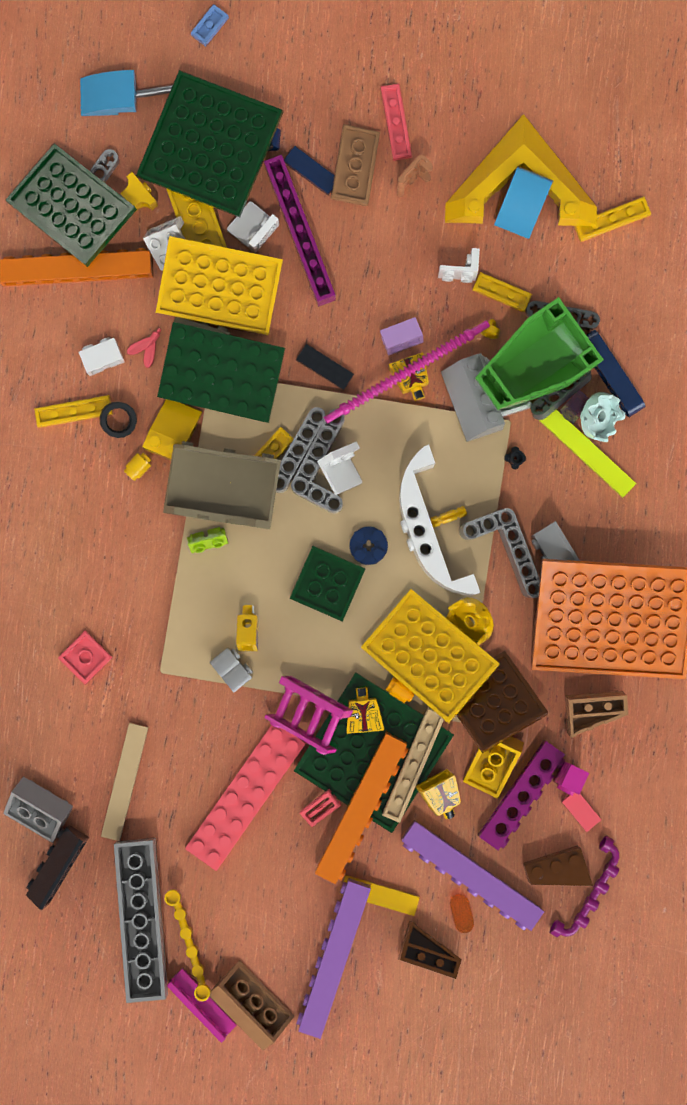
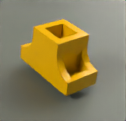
(138, 193)

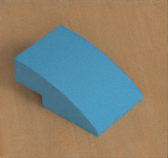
(108, 93)
(523, 202)

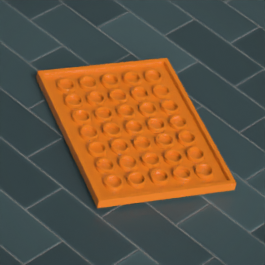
(611, 619)

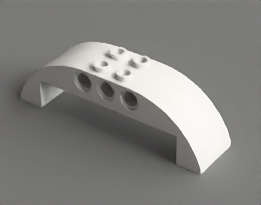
(411, 499)

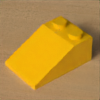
(172, 426)
(492, 768)

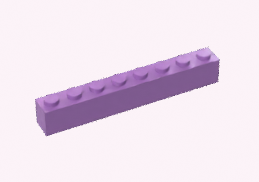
(472, 875)
(334, 958)

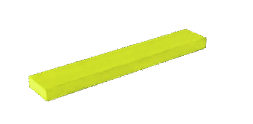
(588, 453)

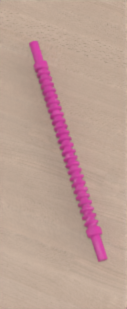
(467, 335)

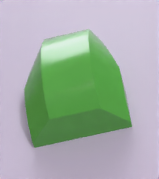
(539, 358)

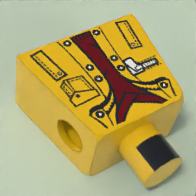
(416, 381)
(365, 713)
(441, 793)

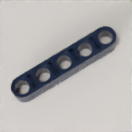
(615, 377)

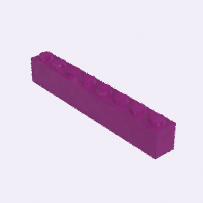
(299, 230)

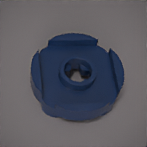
(375, 537)

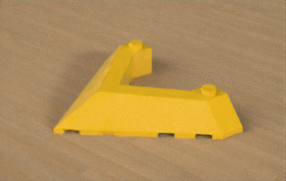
(528, 150)

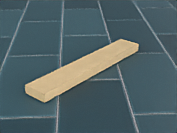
(413, 765)
(124, 782)

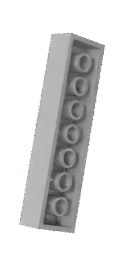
(140, 920)

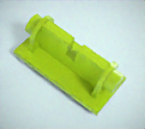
(198, 542)

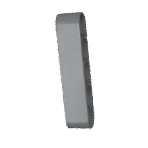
(299, 440)

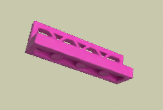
(206, 1011)

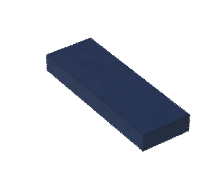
(310, 170)

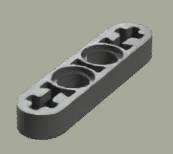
(585, 324)
(563, 395)

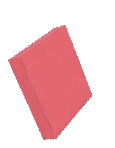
(85, 657)

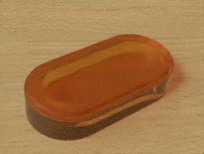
(461, 913)

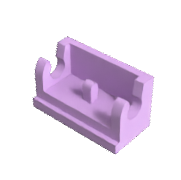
(401, 336)

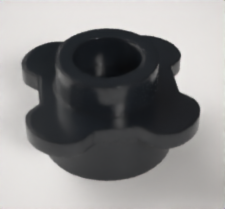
(519, 455)

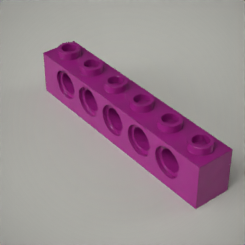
(500, 840)

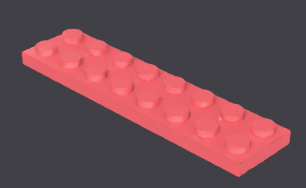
(245, 796)

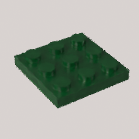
(327, 583)

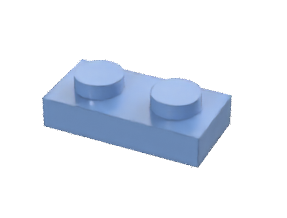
(209, 25)

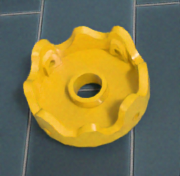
(470, 607)

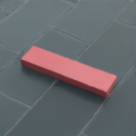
(396, 122)

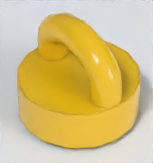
(491, 332)

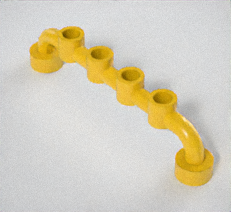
(173, 898)

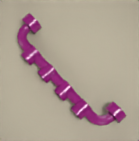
(599, 887)

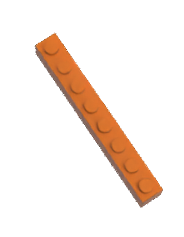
(68, 269)
(361, 807)

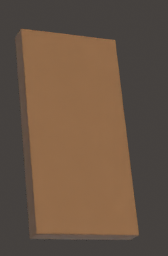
(355, 165)

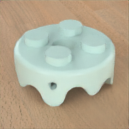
(607, 409)

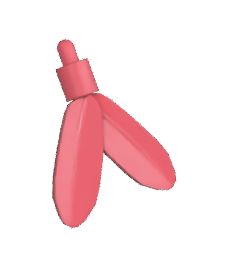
(147, 344)

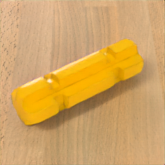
(448, 516)

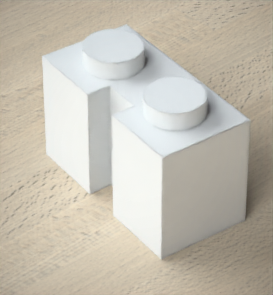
(101, 356)

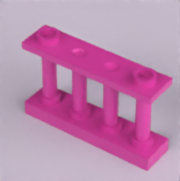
(322, 703)

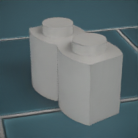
(231, 669)

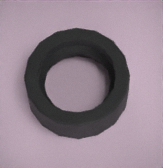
(132, 419)

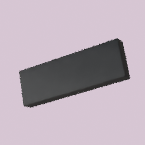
(324, 367)

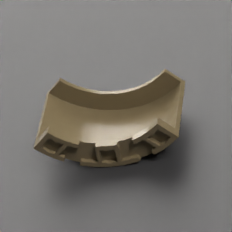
(202, 486)

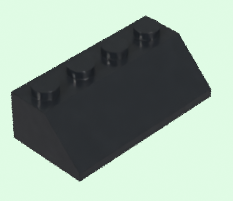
(56, 866)

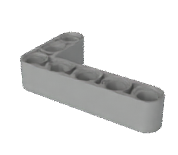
(310, 459)
(510, 546)

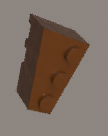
(428, 953)

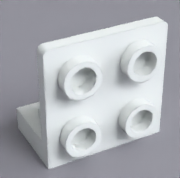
(253, 227)
(158, 237)
(465, 274)
(340, 469)

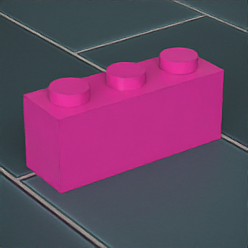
(570, 779)

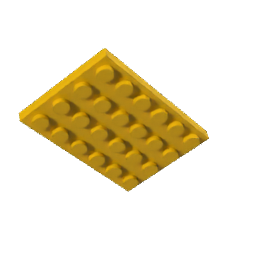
(218, 285)
(430, 656)

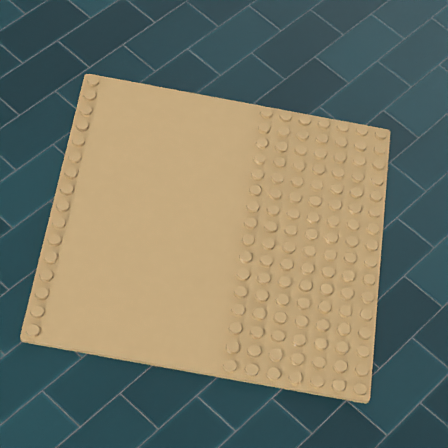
(264, 564)

